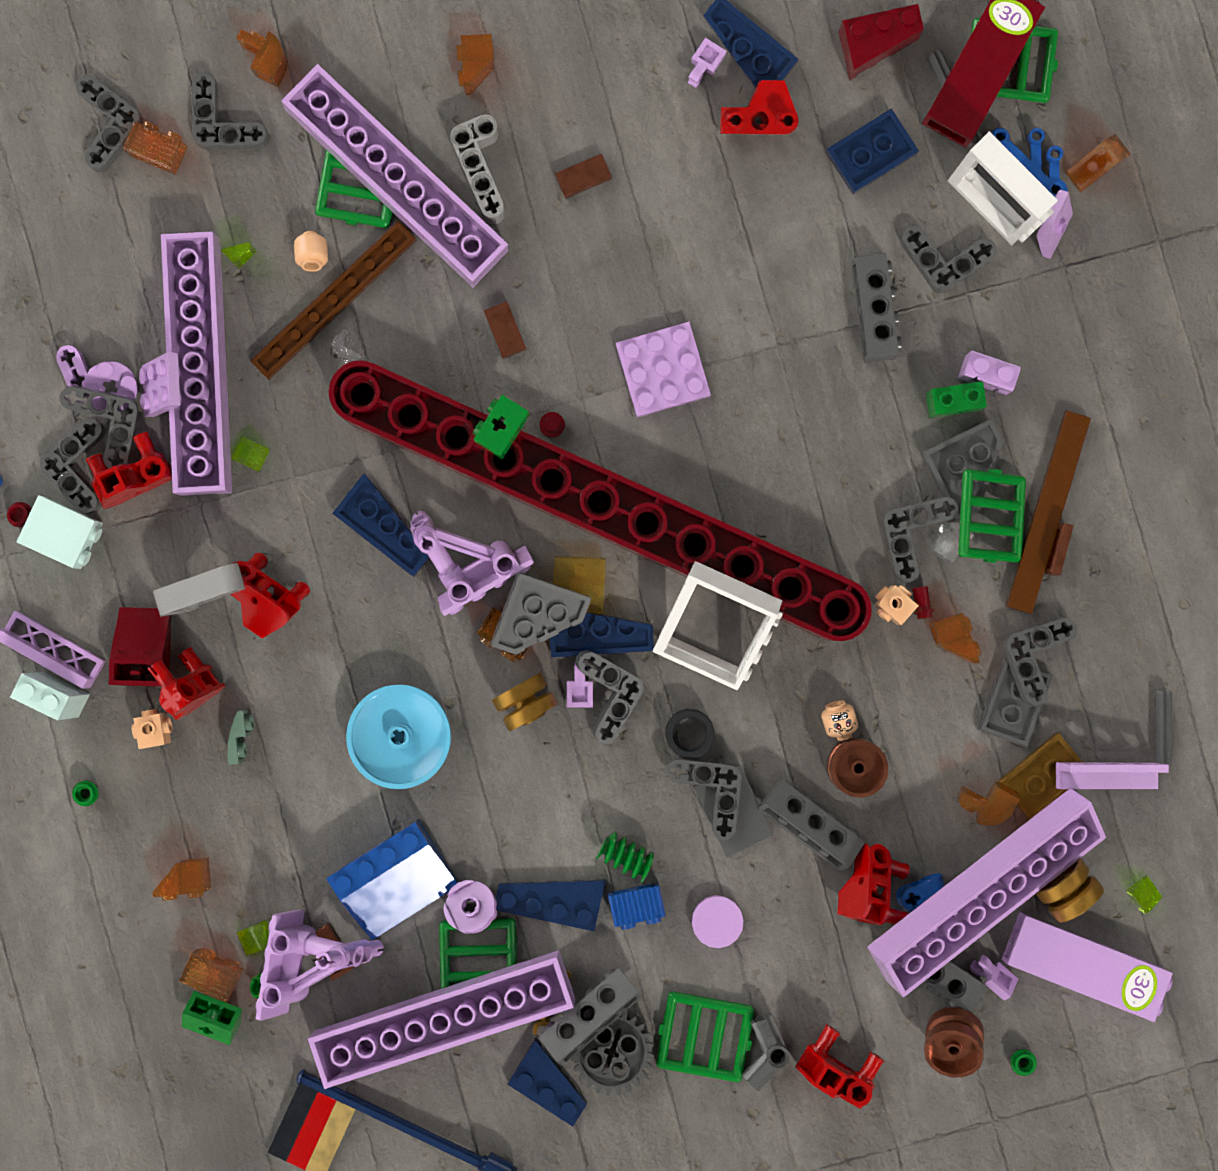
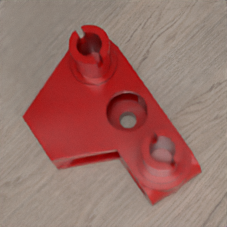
(770, 103)
(133, 478)
(260, 609)
(188, 693)
(859, 895)
(841, 1078)

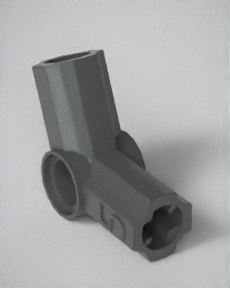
(770, 1039)

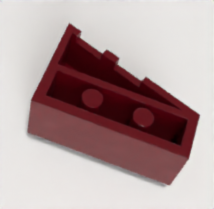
(877, 36)

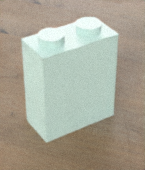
(60, 532)
(49, 695)

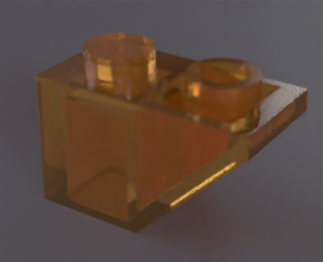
(477, 60)
(954, 637)
(186, 877)

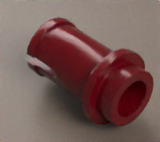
(921, 598)

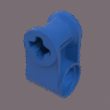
(922, 889)

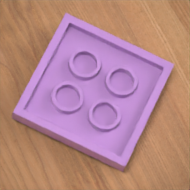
(663, 369)

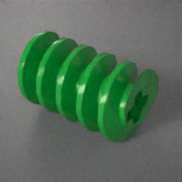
(626, 856)

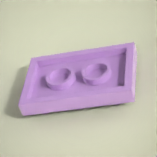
(160, 385)

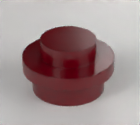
(552, 424)
(18, 514)

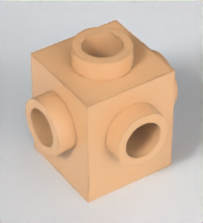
(904, 604)
(152, 729)

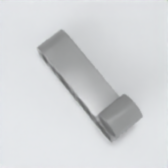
(480, 173)
(199, 589)

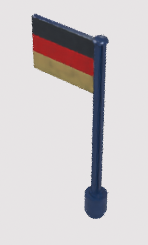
(321, 1117)

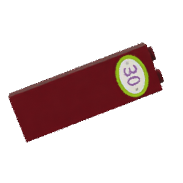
(982, 68)

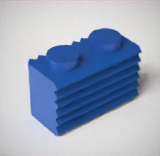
(636, 906)

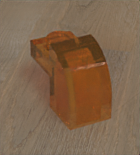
(270, 58)
(994, 808)

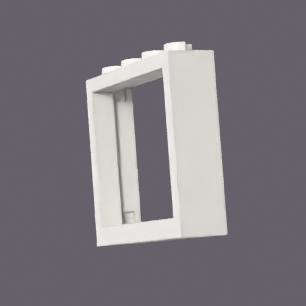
(1013, 179)
(702, 661)

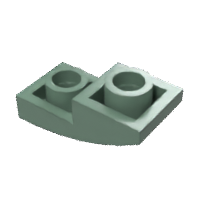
(241, 727)

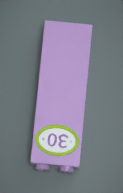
(1087, 966)

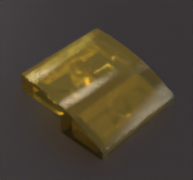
(583, 576)

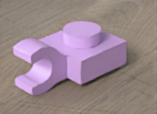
(706, 60)
(579, 691)
(998, 977)

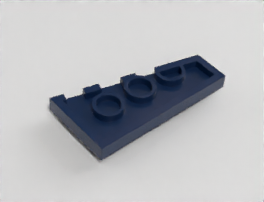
(748, 44)
(377, 522)
(603, 636)
(561, 902)

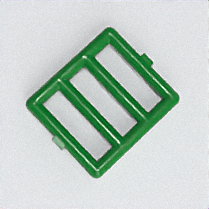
(1049, 68)
(351, 218)
(967, 526)
(447, 951)
(712, 1069)

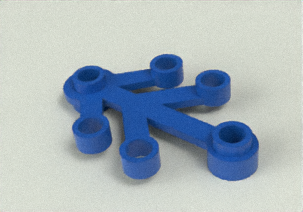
(1033, 164)

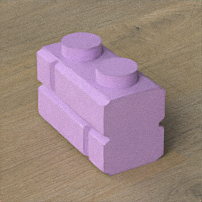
(991, 371)

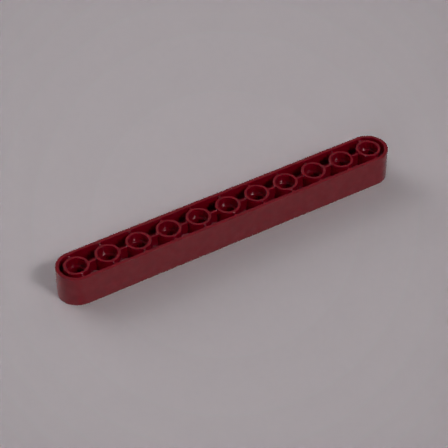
(581, 481)

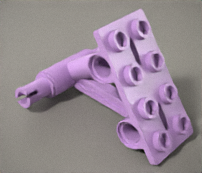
(477, 576)
(283, 960)

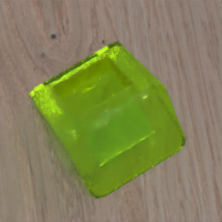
(239, 253)
(250, 454)
(1144, 894)
(254, 937)

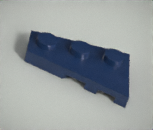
(546, 1085)

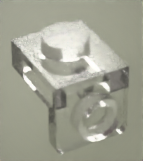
(340, 343)
(947, 542)

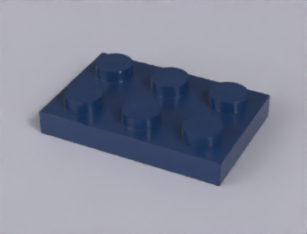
(872, 151)

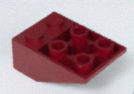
(138, 643)

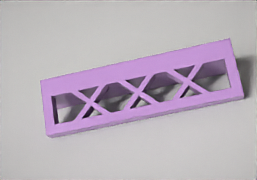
(45, 658)
(1108, 775)

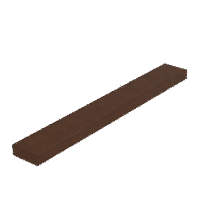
(333, 300)
(1048, 512)

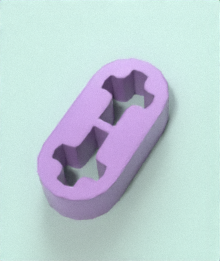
(67, 369)

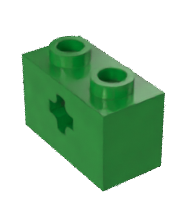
(956, 400)
(514, 419)
(211, 1017)

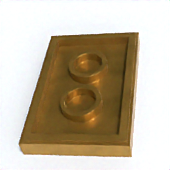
(1036, 775)

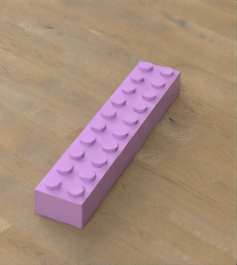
(395, 175)
(198, 335)
(987, 892)
(442, 1019)

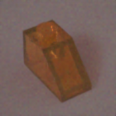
(1098, 162)

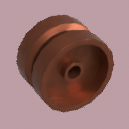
(871, 761)
(954, 1042)

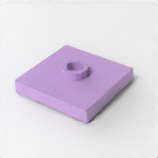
(1055, 225)

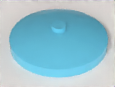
(398, 736)

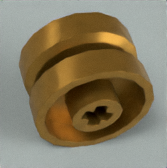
(526, 704)
(1071, 892)

